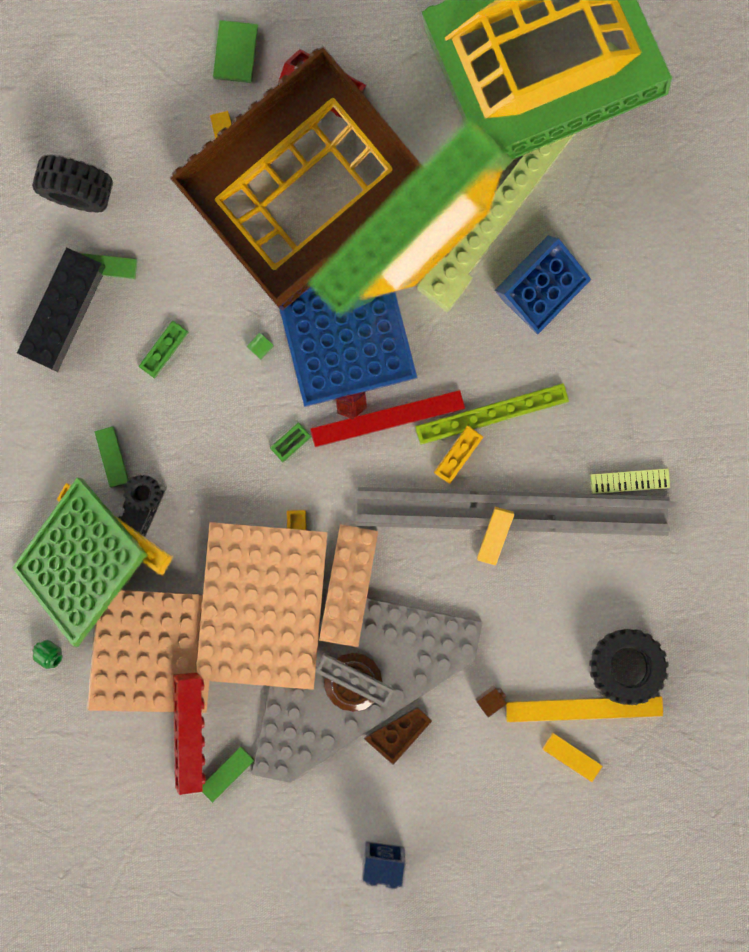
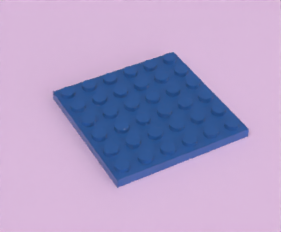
(346, 351)

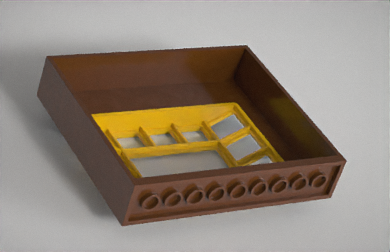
(261, 138)

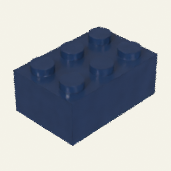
(383, 865)

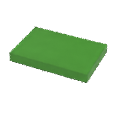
(235, 51)

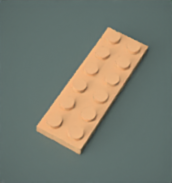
(348, 586)

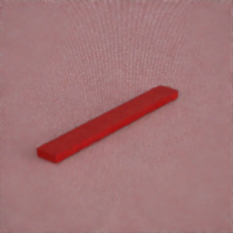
(387, 418)

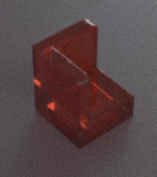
(351, 405)

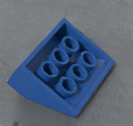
(543, 284)

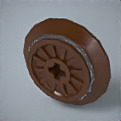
(344, 697)

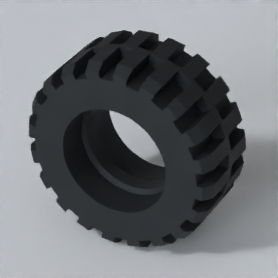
(72, 183)
(653, 657)

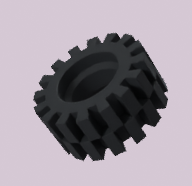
(130, 495)

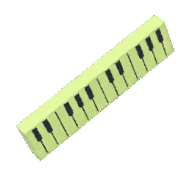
(630, 481)

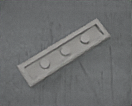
(354, 680)

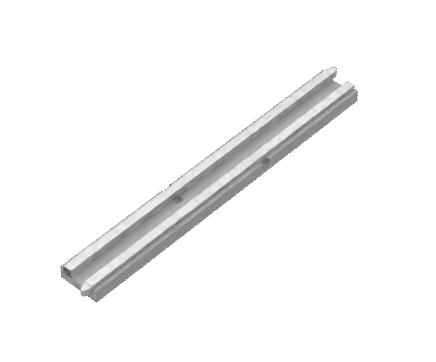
(531, 511)

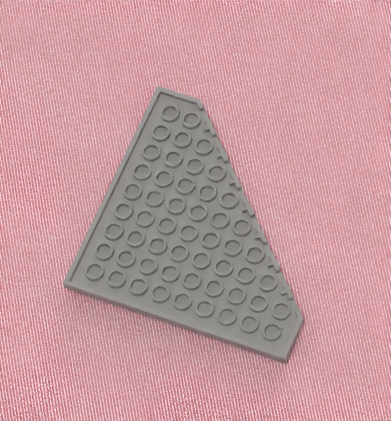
(414, 655)

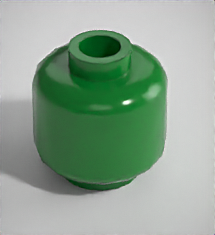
(47, 654)

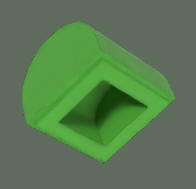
(260, 346)

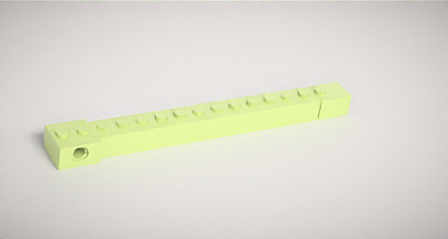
(451, 275)

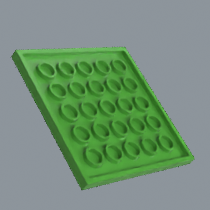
(78, 561)

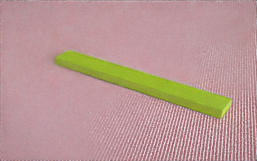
(492, 413)

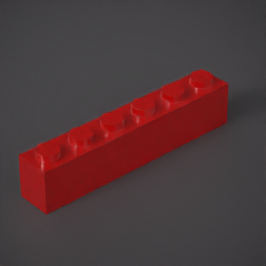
(188, 733)

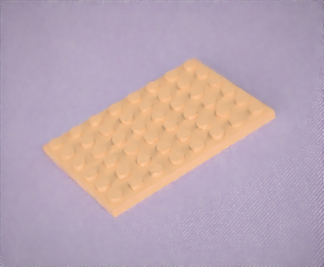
(261, 605)

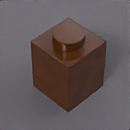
(491, 700)

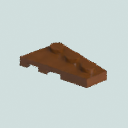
(399, 734)

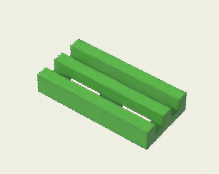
(295, 448)

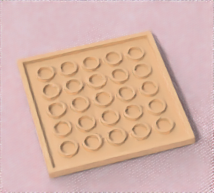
(139, 649)

